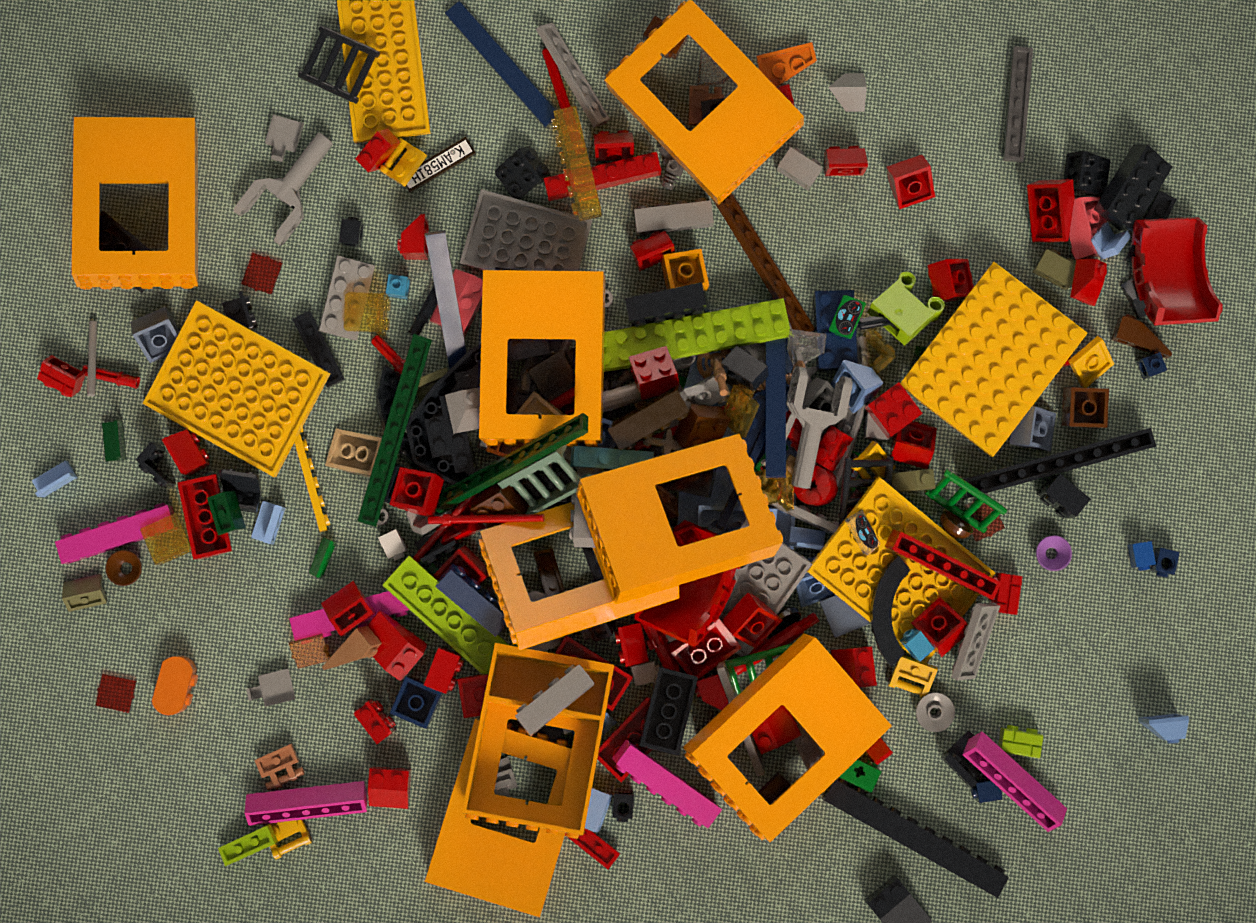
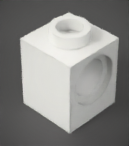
(393, 545)

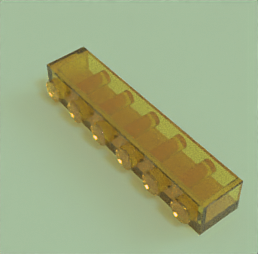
(577, 163)

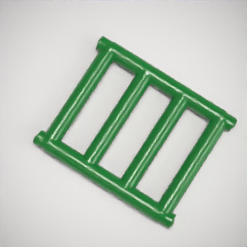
(964, 488)
(748, 661)

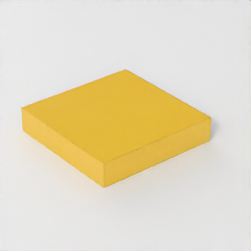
(1091, 362)

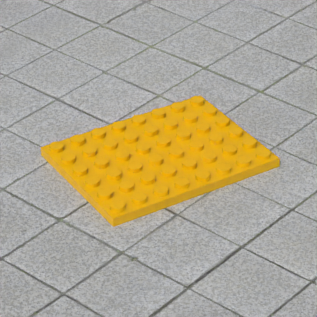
(993, 359)
(236, 388)
(855, 575)

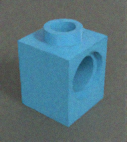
(398, 286)
(916, 644)

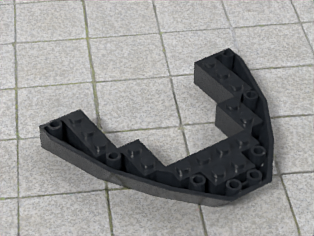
(431, 430)

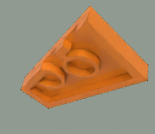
(786, 63)

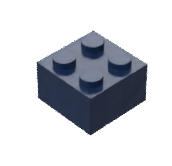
(416, 702)

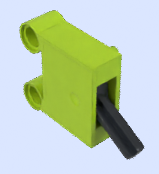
(901, 311)

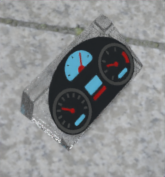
(863, 532)

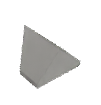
(850, 91)

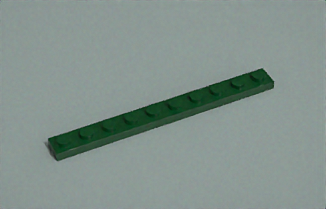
(394, 430)
(513, 462)

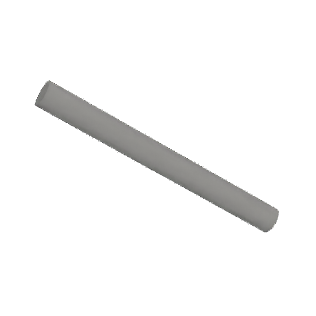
(92, 358)

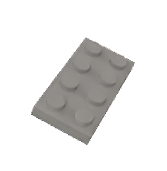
(346, 277)
(975, 641)

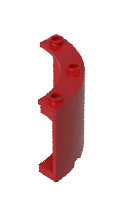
(1173, 271)
(697, 605)

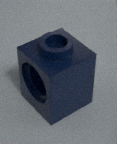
(1151, 366)
(1172, 558)
(986, 791)

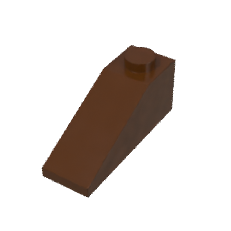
(1137, 335)

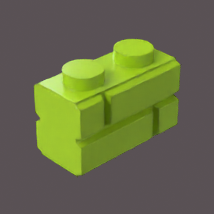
(1021, 742)

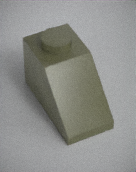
(913, 481)

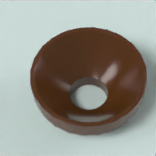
(955, 526)
(114, 566)

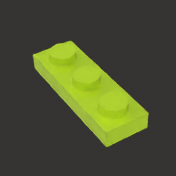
(247, 845)

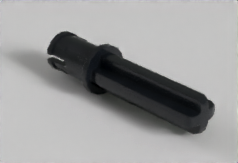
(424, 313)

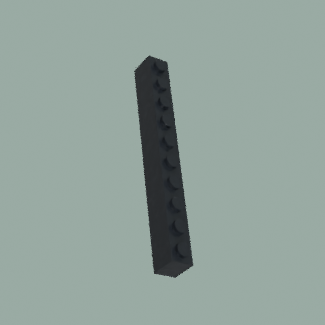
(1062, 462)
(915, 837)

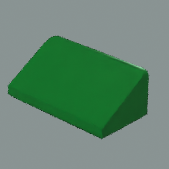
(322, 557)

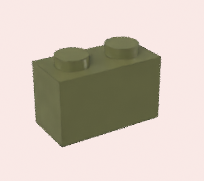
(1055, 268)

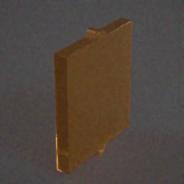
(309, 651)

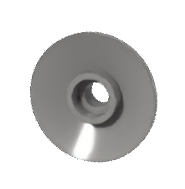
(943, 717)

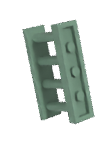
(542, 464)

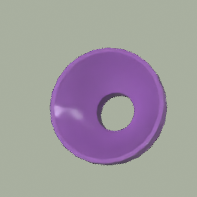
(1062, 549)

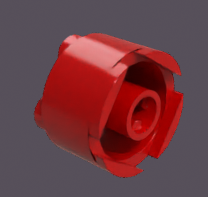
(825, 491)

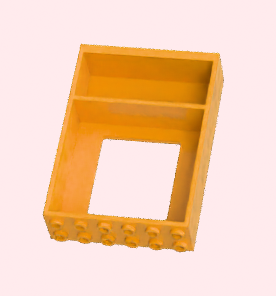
(736, 133)
(135, 153)
(541, 308)
(636, 536)
(559, 614)
(512, 682)
(821, 701)
(491, 862)

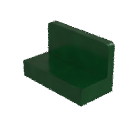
(114, 441)
(226, 512)

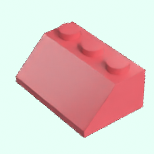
(1084, 226)
(469, 298)

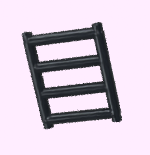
(337, 88)
(847, 482)

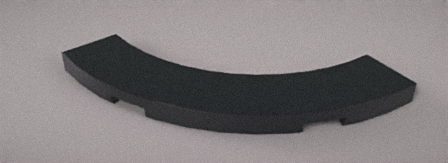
(385, 392)
(882, 610)

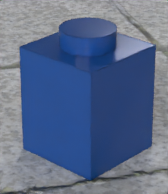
(1141, 555)

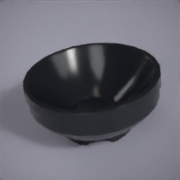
(789, 616)

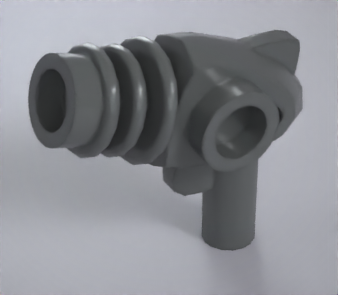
(672, 167)

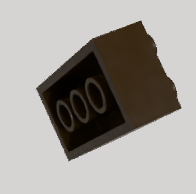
(650, 417)

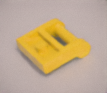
(407, 164)
(873, 451)
(915, 671)
(286, 829)

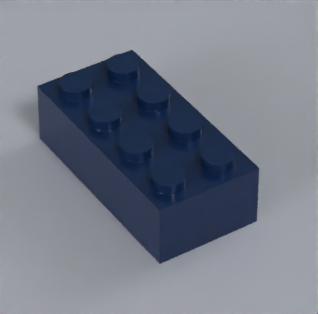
(836, 347)

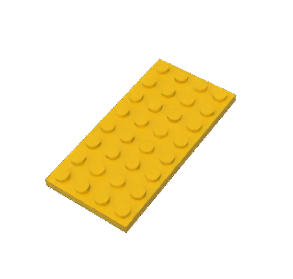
(395, 85)

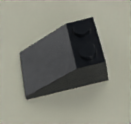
(895, 904)

